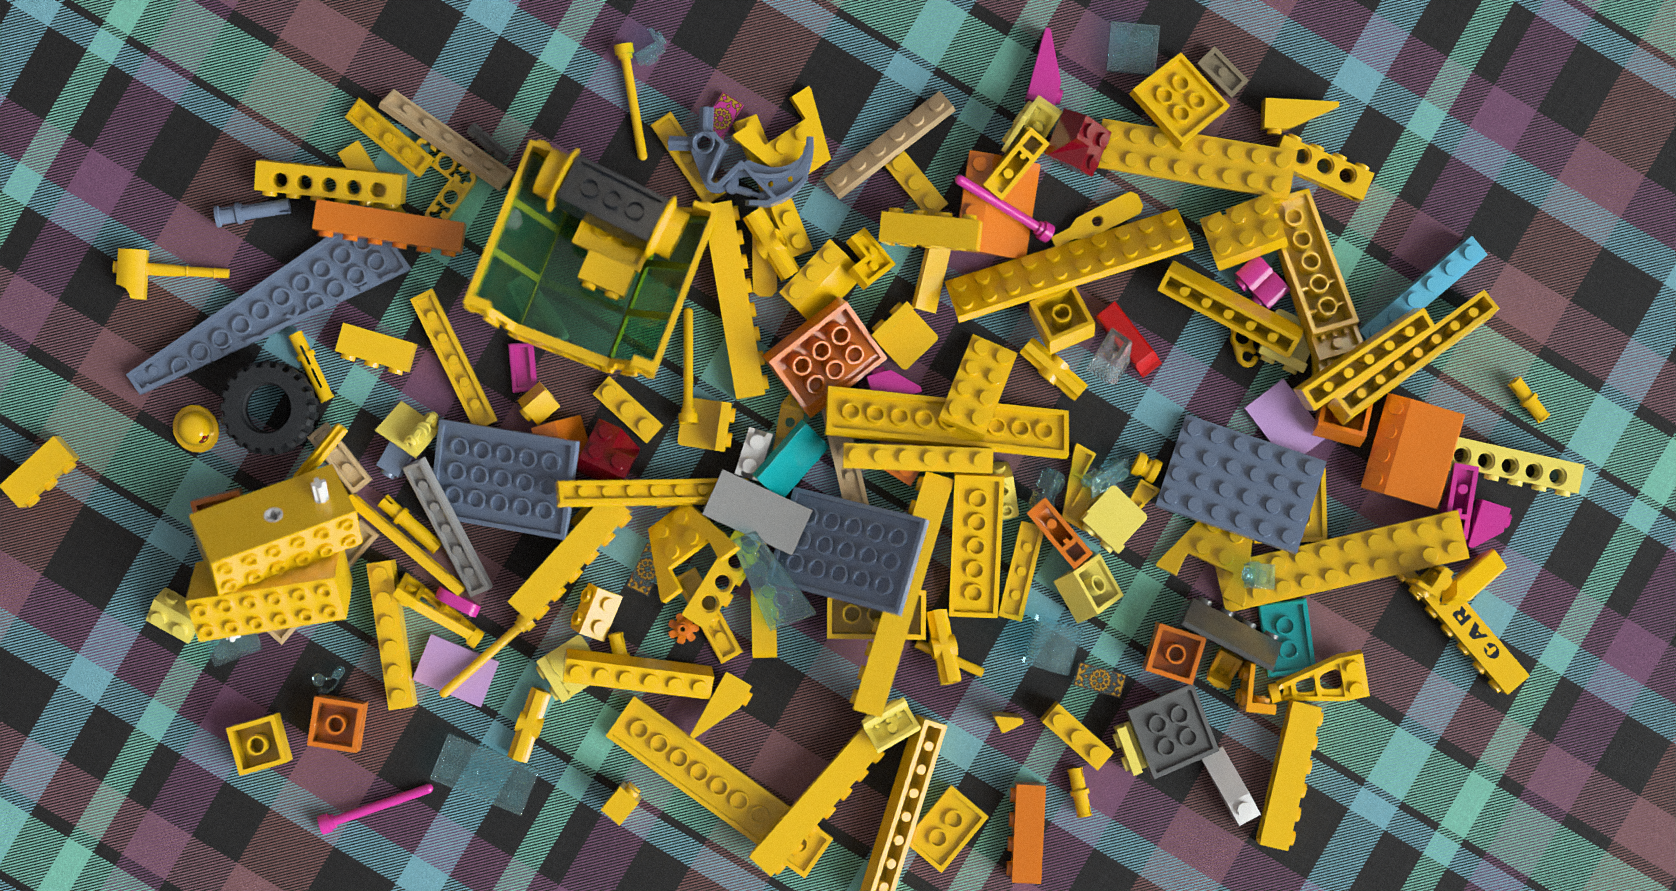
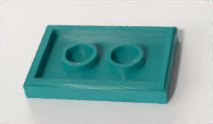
(791, 459)
(1292, 624)

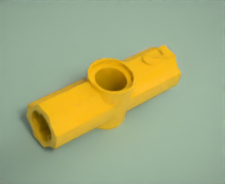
(771, 244)
(1053, 369)
(943, 647)
(529, 724)

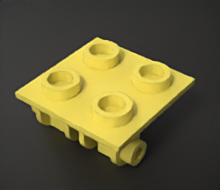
(409, 428)

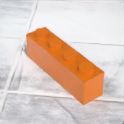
(1027, 832)

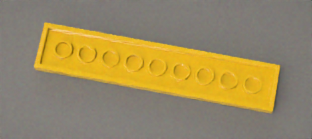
(1068, 265)
(915, 421)
(1357, 558)
(708, 779)

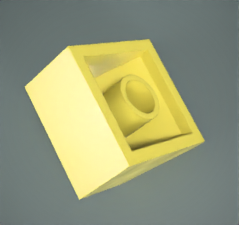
(1088, 588)

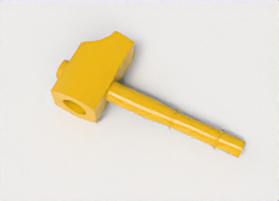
(134, 267)

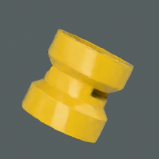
(1146, 467)

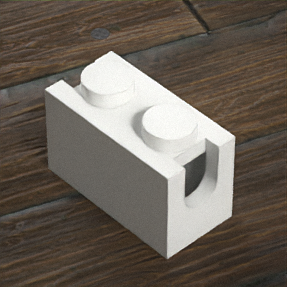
(753, 452)

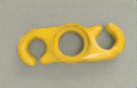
(1239, 349)

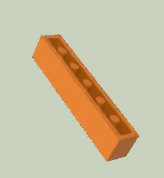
(389, 227)

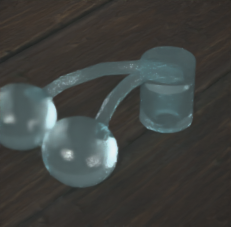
(318, 680)

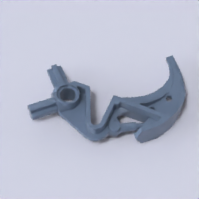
(710, 160)

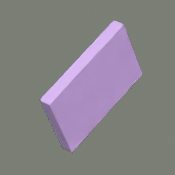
(1283, 418)
(445, 660)

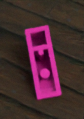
(1045, 76)
(1461, 493)

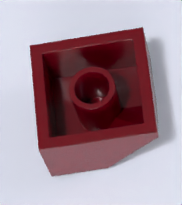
(1078, 142)
(607, 453)

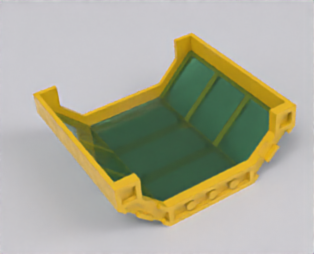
(534, 290)

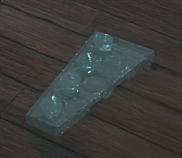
(772, 586)

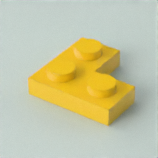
(873, 258)

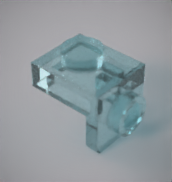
(650, 53)
(1259, 576)

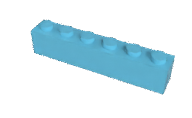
(1427, 285)

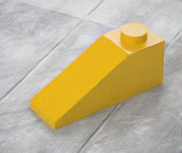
(1284, 114)
(1015, 162)
(725, 700)

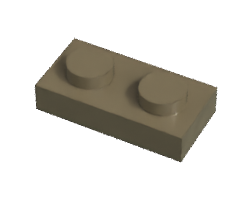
(1222, 72)

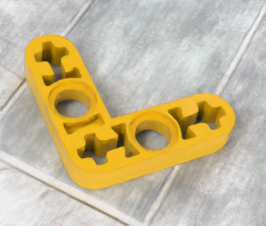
(453, 184)

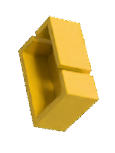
(1244, 232)

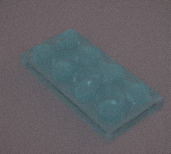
(484, 774)

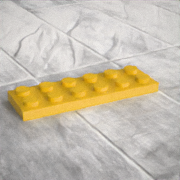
(976, 545)

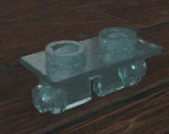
(1112, 473)
(1051, 486)

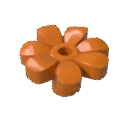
(677, 632)

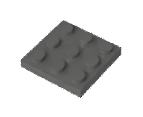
(1172, 730)

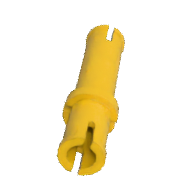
(297, 340)
(409, 523)

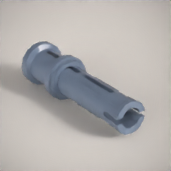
(240, 213)

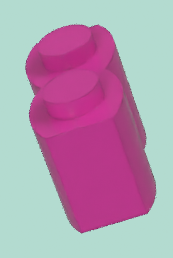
(1260, 282)

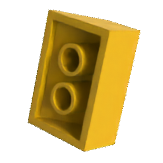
(820, 281)

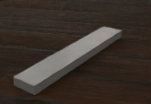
(447, 526)

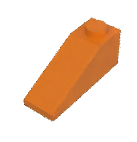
(1059, 533)

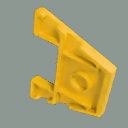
(790, 144)
(1079, 498)
(678, 538)
(1217, 548)

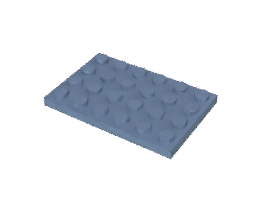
(505, 477)
(1241, 484)
(855, 552)

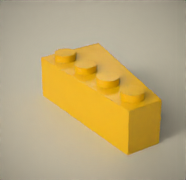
(930, 231)

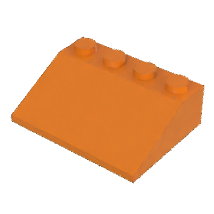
(1000, 232)
(824, 352)
(1412, 451)

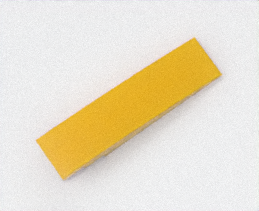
(1316, 281)

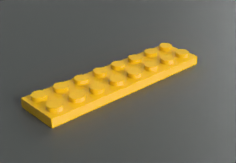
(1200, 161)

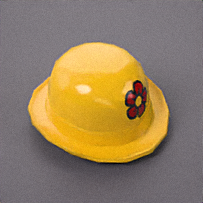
(196, 428)

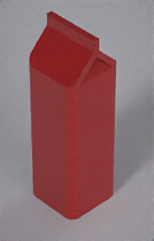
(1142, 356)

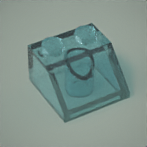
(1052, 645)

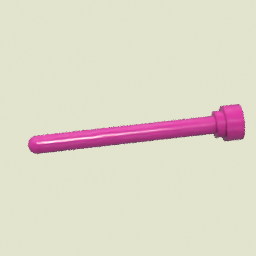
(1042, 230)
(329, 822)

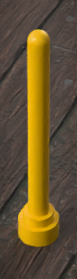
(624, 52)
(688, 414)
(521, 625)

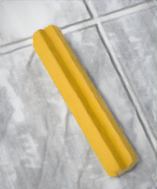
(322, 450)

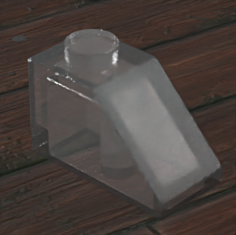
(1111, 357)

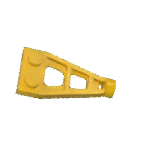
(409, 593)
(1352, 675)

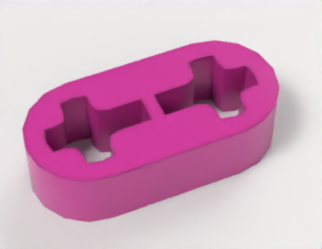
(458, 602)

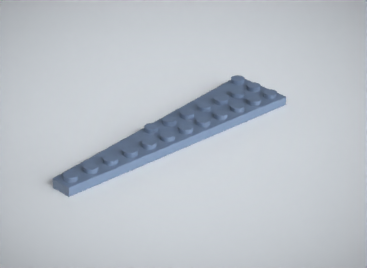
(300, 289)

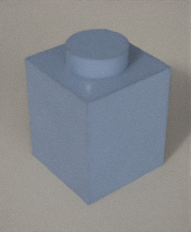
(393, 460)

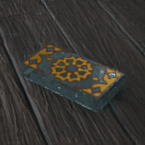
(644, 573)
(1099, 679)

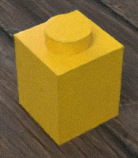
(538, 404)

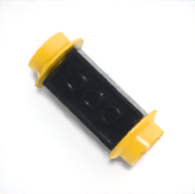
(611, 203)

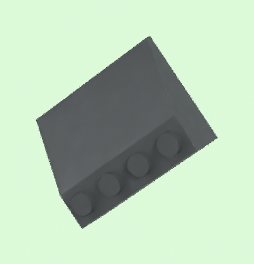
(1232, 634)

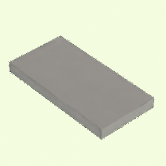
(754, 508)

